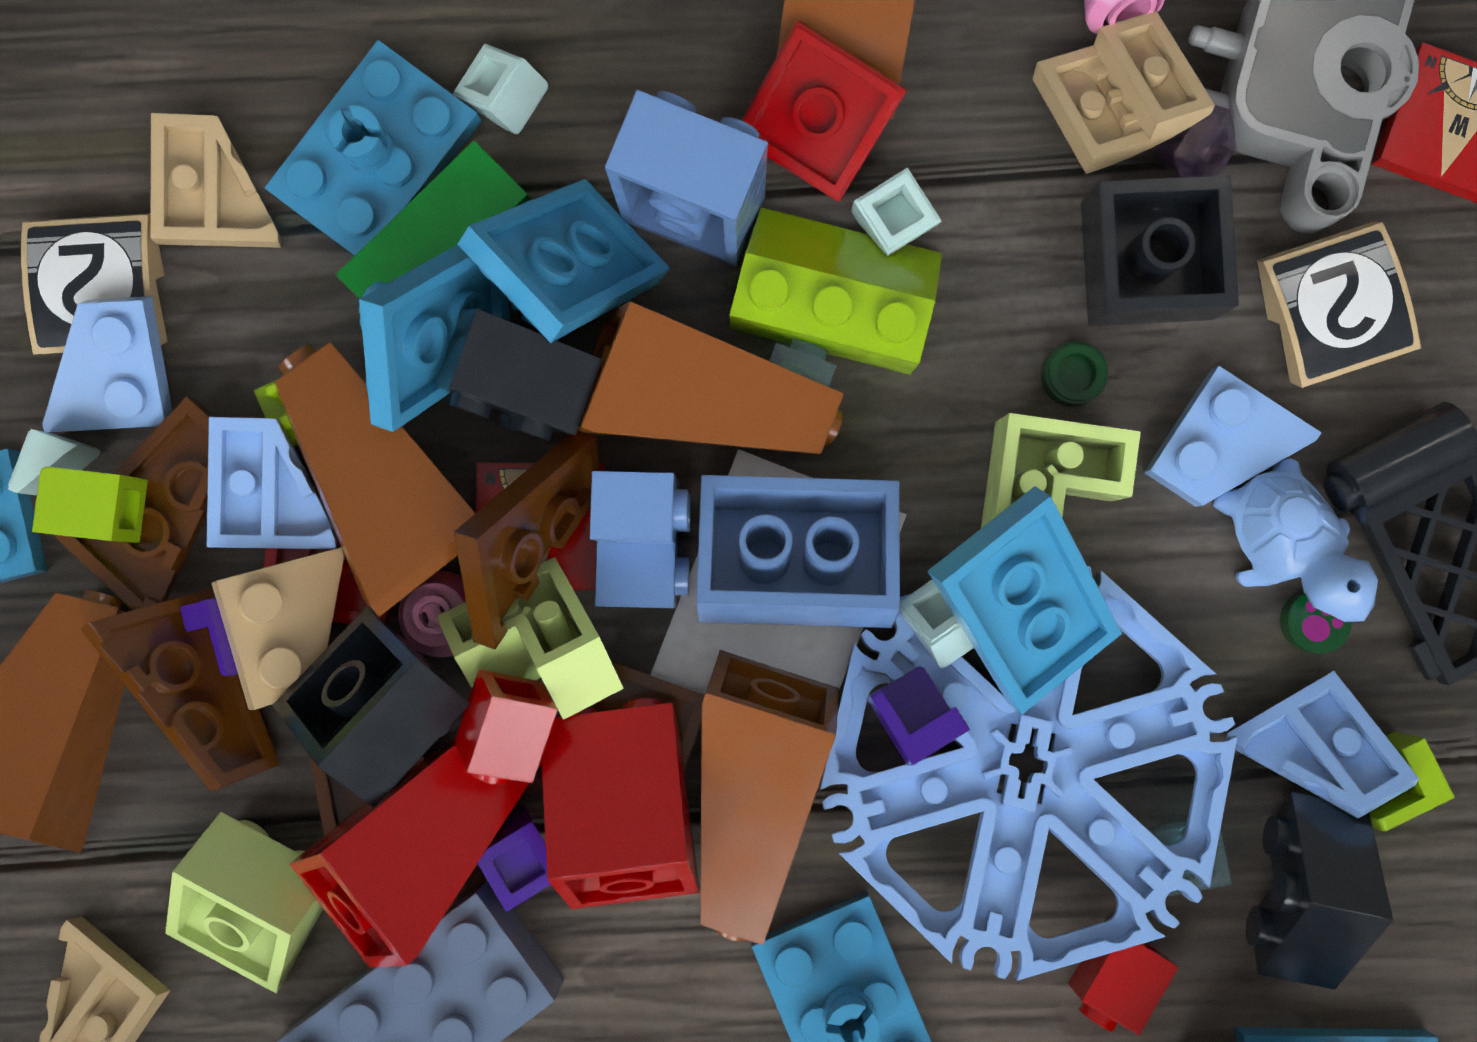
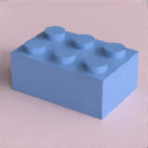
(688, 175)
(798, 551)

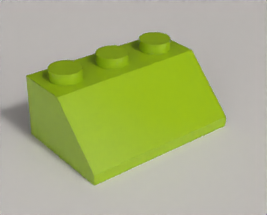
(836, 291)

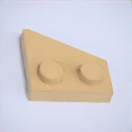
(202, 187)
(279, 621)
(100, 991)

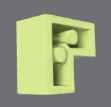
(1058, 460)
(544, 640)

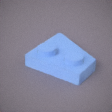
(110, 369)
(1225, 439)
(261, 489)
(1328, 747)

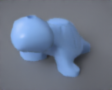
(1295, 534)

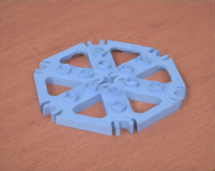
(1071, 805)

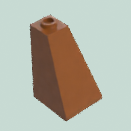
(696, 389)
(376, 484)
(56, 723)
(759, 775)

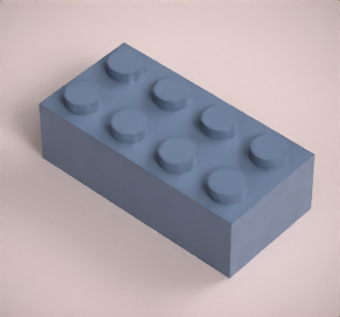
(468, 984)

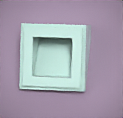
(502, 88)
(895, 212)
(48, 450)
(935, 624)

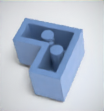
(637, 538)

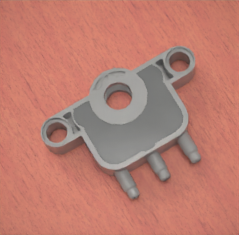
(1293, 98)

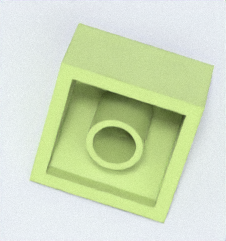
(242, 902)

